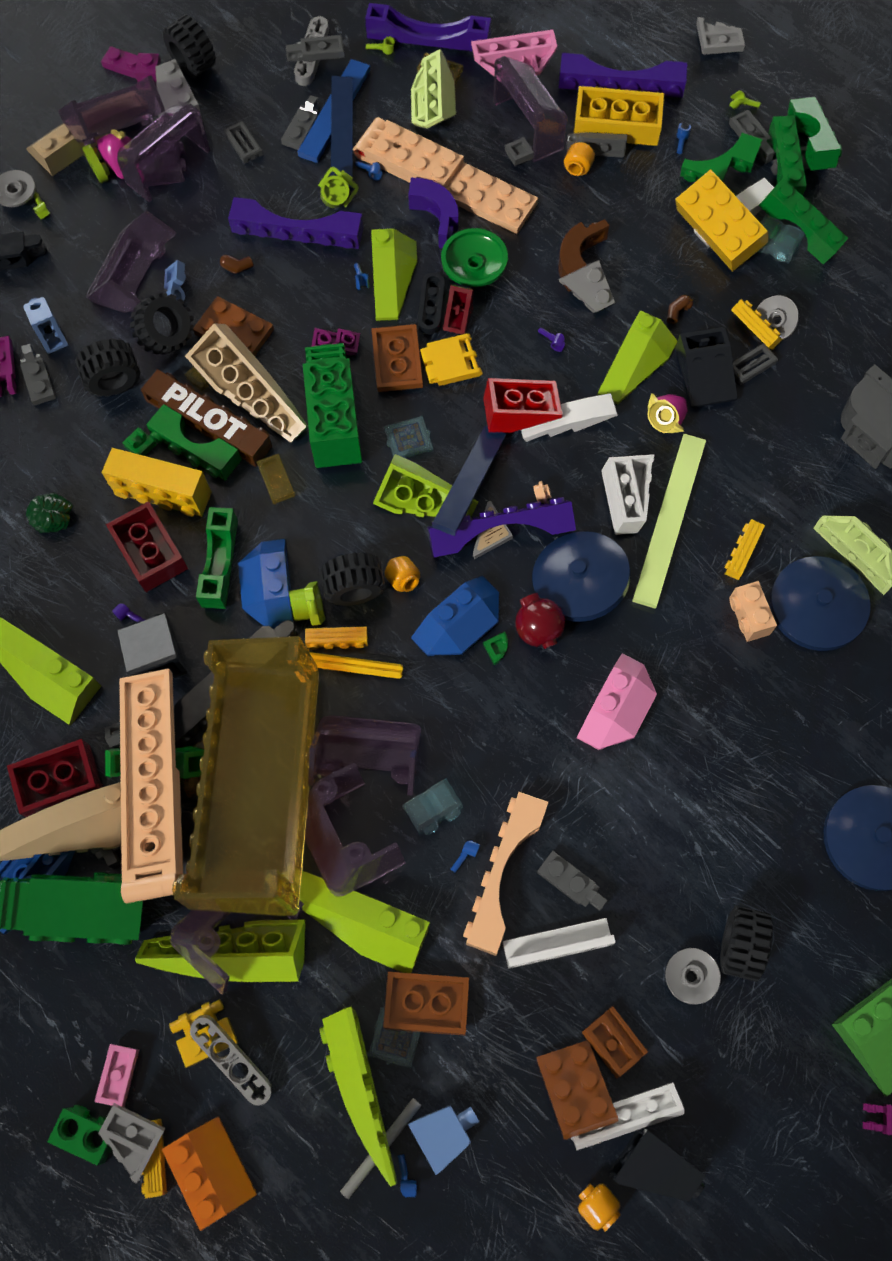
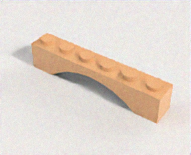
(488, 925)

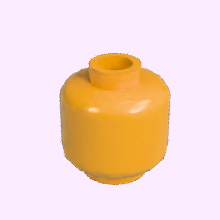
(579, 159)
(402, 574)
(599, 1207)

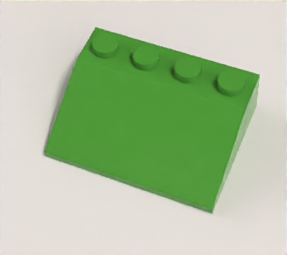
(869, 1035)

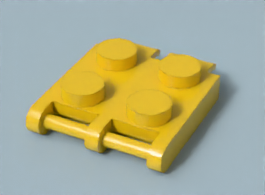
(448, 360)

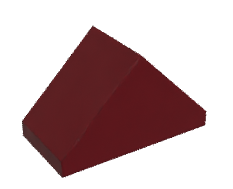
(458, 309)

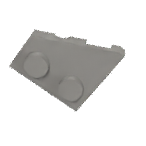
(719, 38)
(590, 286)
(131, 1138)

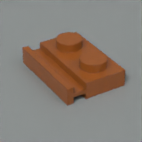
(614, 1042)

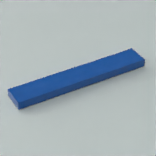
(320, 132)

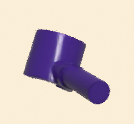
(557, 340)
(122, 611)

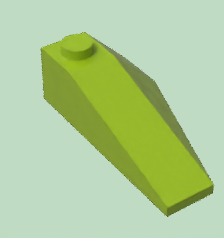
(392, 270)
(641, 353)
(413, 490)

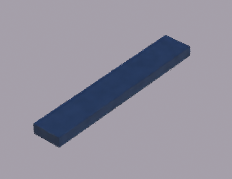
(342, 124)
(468, 481)

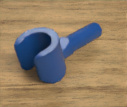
(682, 135)
(374, 169)
(361, 278)
(470, 848)
(408, 1187)

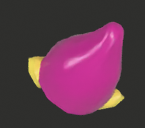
(109, 147)
(667, 413)

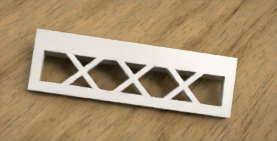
(558, 943)
(636, 1114)

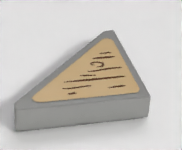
(491, 537)

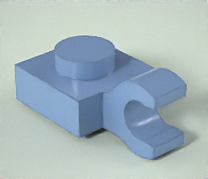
(174, 279)

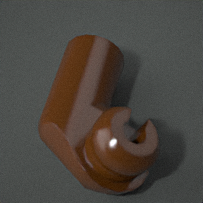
(235, 265)
(680, 303)

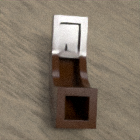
(576, 242)

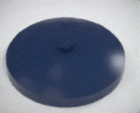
(582, 575)
(820, 603)
(861, 836)

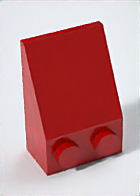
(520, 404)

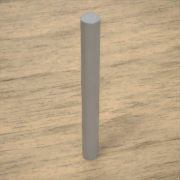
(391, 1134)

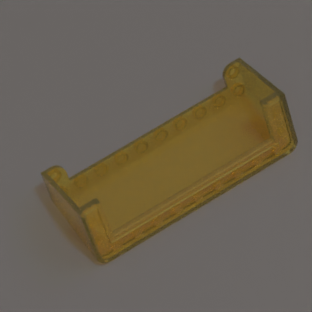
(253, 779)

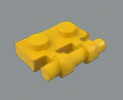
(189, 1049)

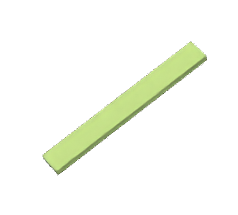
(669, 521)

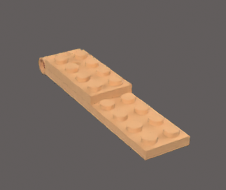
(414, 156)
(149, 788)

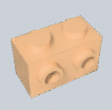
(752, 611)

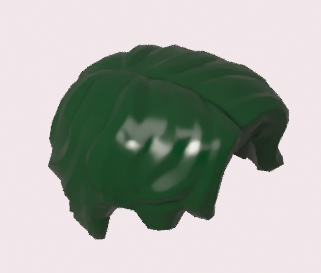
(49, 513)

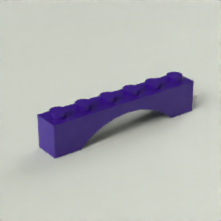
(385, 22)
(664, 78)
(338, 229)
(552, 517)

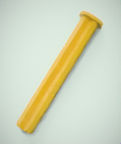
(357, 665)

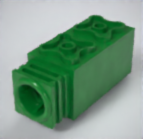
(331, 406)
(69, 908)

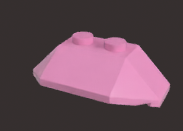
(530, 48)
(619, 705)

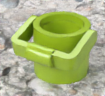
(336, 189)
(307, 604)

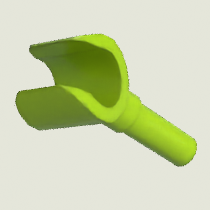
(387, 45)
(739, 98)
(40, 209)

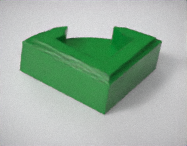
(496, 647)

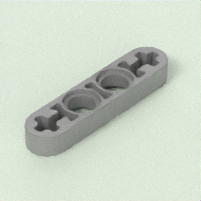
(311, 66)
(227, 1062)

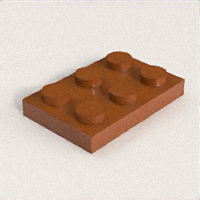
(246, 326)
(397, 358)
(426, 1003)
(577, 1090)

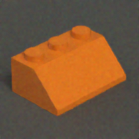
(209, 1172)

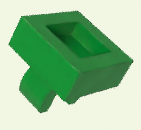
(139, 442)

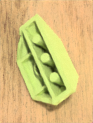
(433, 92)
(859, 547)

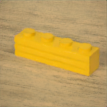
(756, 324)
(744, 550)
(336, 637)
(154, 1172)

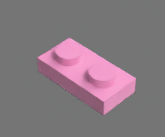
(117, 1075)

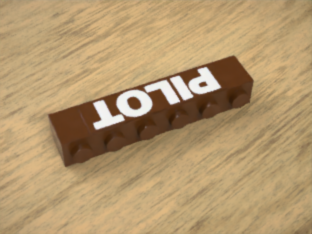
(207, 417)

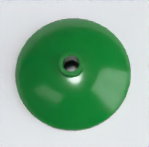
(474, 248)

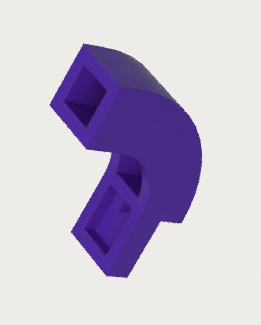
(436, 199)

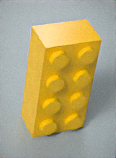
(620, 112)
(722, 220)
(157, 482)

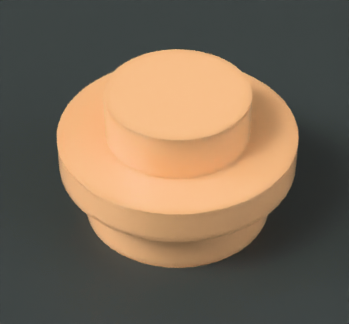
(542, 492)

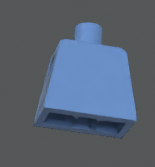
(40, 317)
(443, 1135)

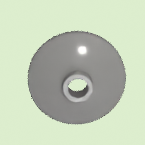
(16, 188)
(780, 306)
(705, 970)

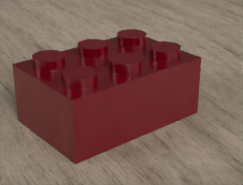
(146, 546)
(53, 777)

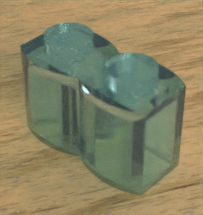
(782, 239)
(433, 807)

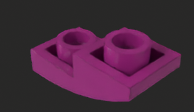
(349, 338)

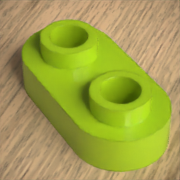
(93, 157)

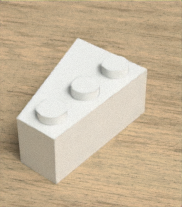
(627, 491)

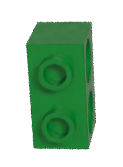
(82, 1142)

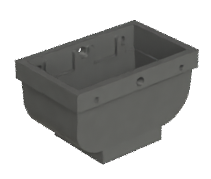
(869, 418)

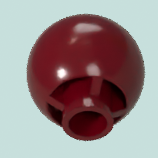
(539, 621)

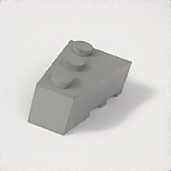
(173, 86)

